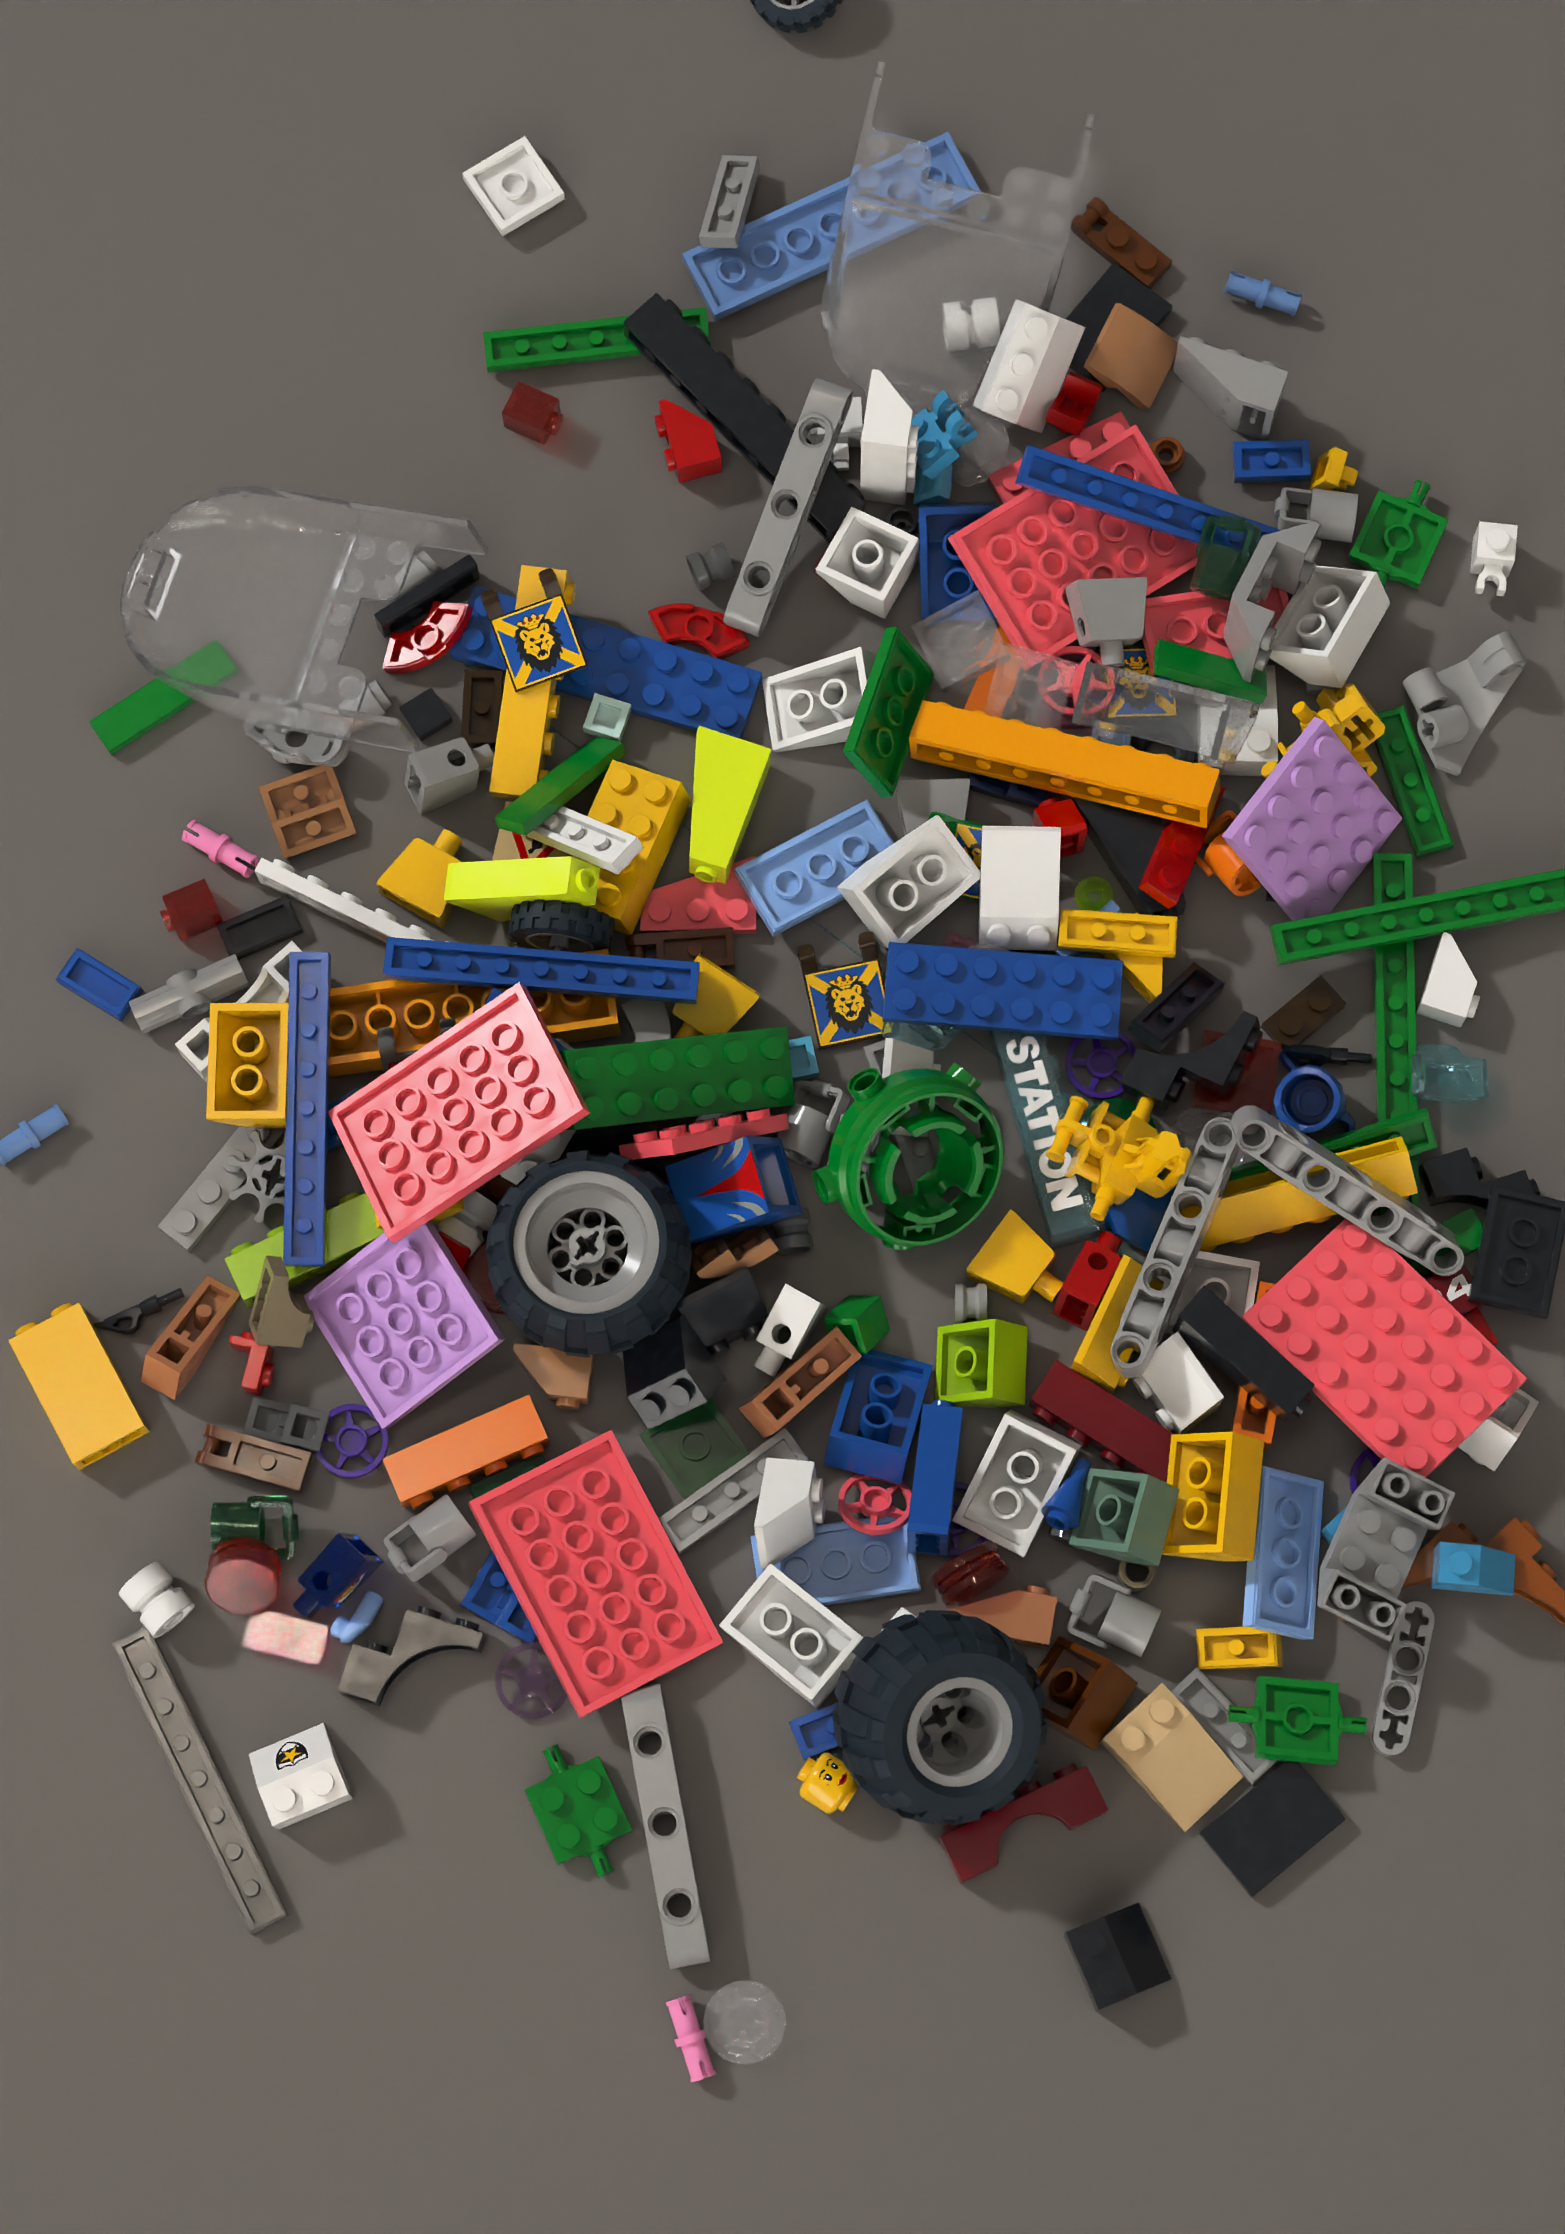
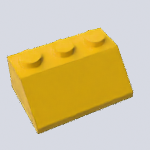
(248, 1064)
(1094, 1354)
(1216, 1496)

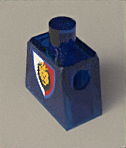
(349, 1565)

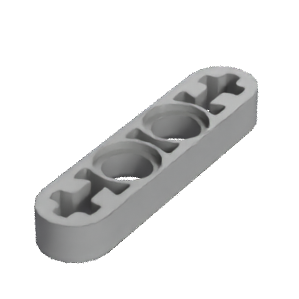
(1406, 1679)

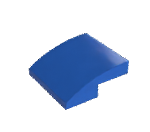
(496, 1602)

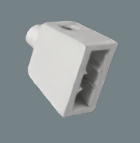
(790, 1310)

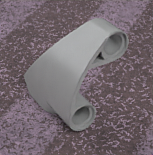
(1462, 699)

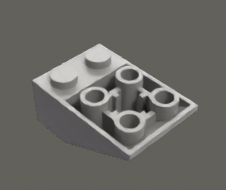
(1232, 386)

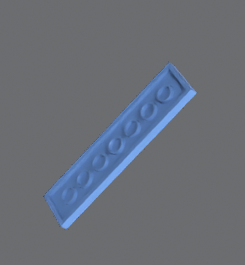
(793, 241)

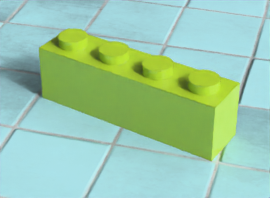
(348, 1231)

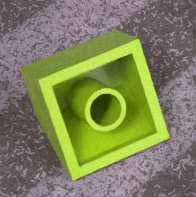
(982, 1364)

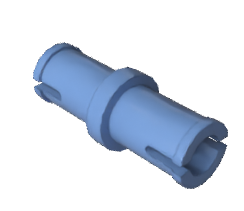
(1262, 293)
(31, 1133)

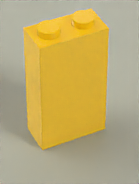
(78, 1385)

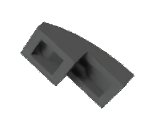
(286, 1424)

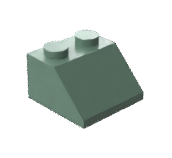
(1125, 1516)

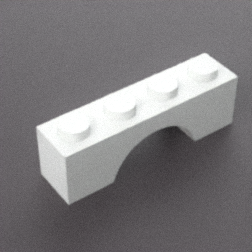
(270, 987)

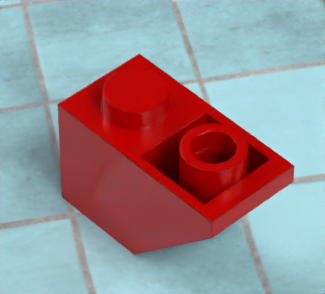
(691, 442)

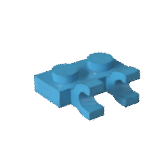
(936, 447)

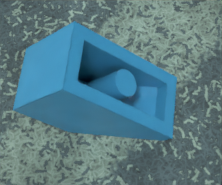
(1473, 1569)

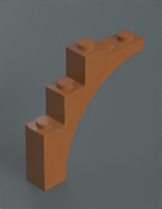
(1532, 1579)

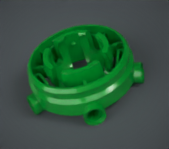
(962, 1158)

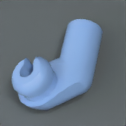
(363, 1617)

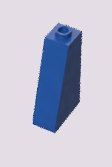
(935, 1479)

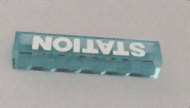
(1036, 1108)

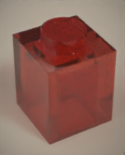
(532, 413)
(191, 910)

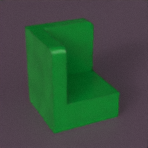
(860, 1320)

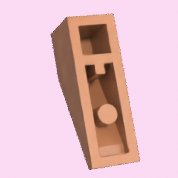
(188, 1338)
(800, 1383)
(1019, 1614)

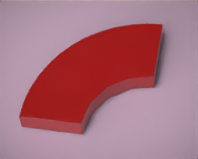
(698, 627)
(428, 639)

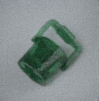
(1221, 566)
(248, 1520)

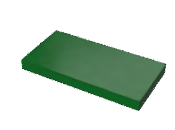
(887, 712)

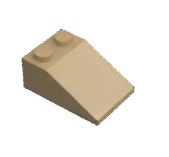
(1172, 1757)

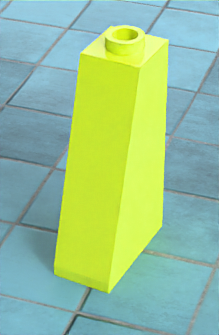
(725, 792)
(498, 885)

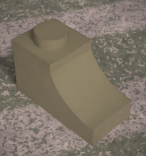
(277, 1312)

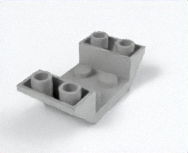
(1278, 561)
(1378, 1546)

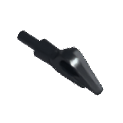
(1322, 1055)
(136, 1313)

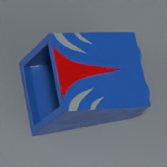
(734, 1188)

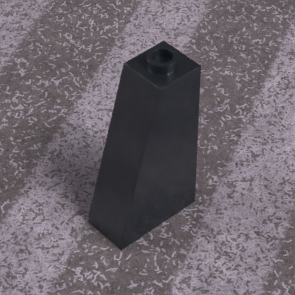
(1126, 845)
(1243, 1355)

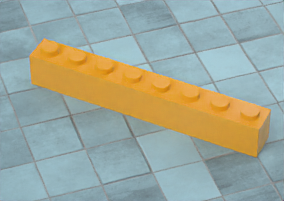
(1065, 763)

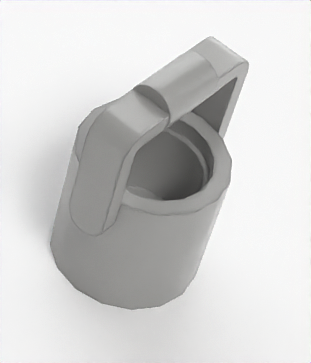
(1330, 509)
(808, 1127)
(439, 1529)
(1126, 1622)

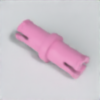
(220, 848)
(690, 2038)

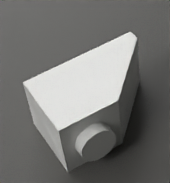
(1449, 986)

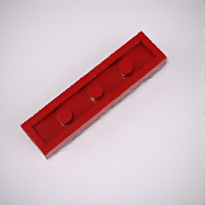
(1174, 859)

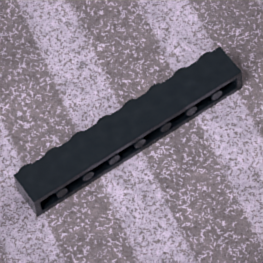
(731, 404)

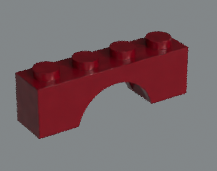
(1068, 1799)

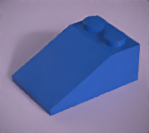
(941, 570)
(878, 1415)

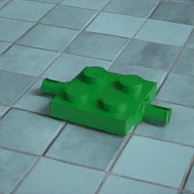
(1399, 537)
(1297, 1720)
(578, 1810)

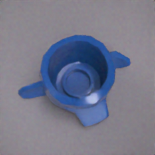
(1310, 1098)

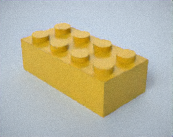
(652, 811)

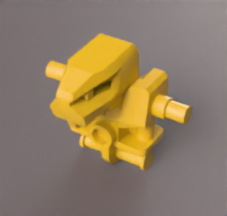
(1338, 711)
(1118, 1153)

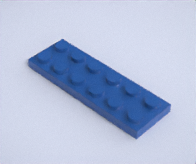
(1002, 991)

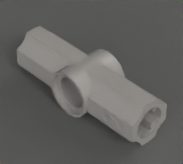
(189, 993)

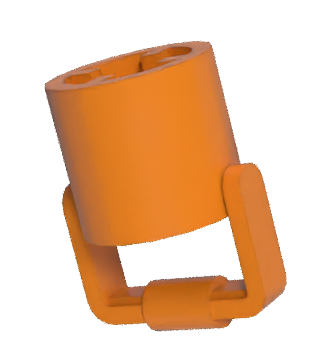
(1224, 861)

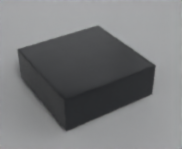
(425, 714)

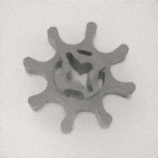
(256, 1169)

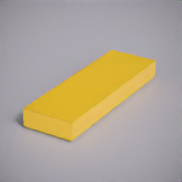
(1117, 933)

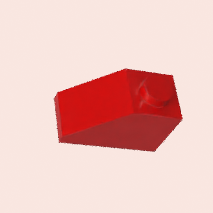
(1064, 815)

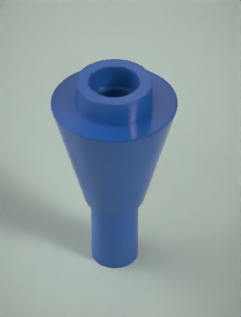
(1064, 1506)

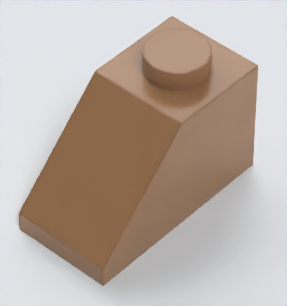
(558, 1375)

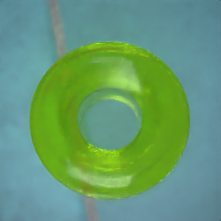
(1090, 884)

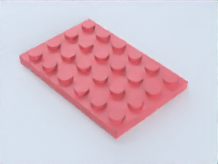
(1041, 544)
(458, 1112)
(1384, 1349)
(595, 1573)

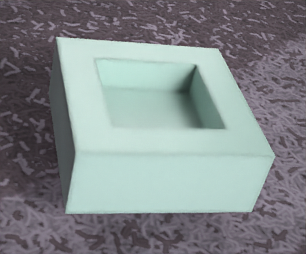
(607, 717)

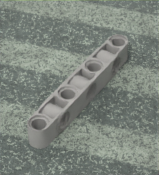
(798, 480)
(1347, 1190)
(1175, 1248)
(669, 1854)

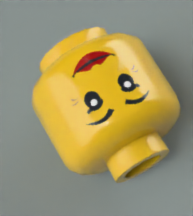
(827, 1783)

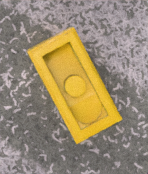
(1238, 1649)

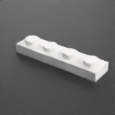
(588, 839)

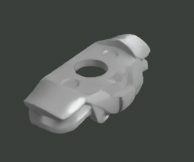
(315, 751)

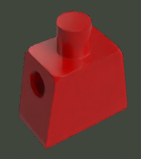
(1088, 1280)

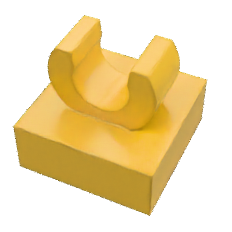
(1332, 473)

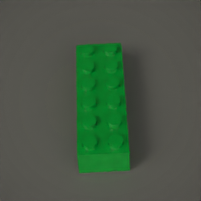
(682, 1077)

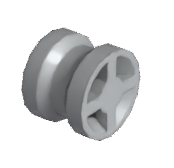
(970, 1302)

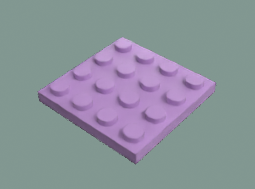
(1312, 824)
(402, 1321)

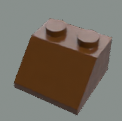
(1082, 1692)

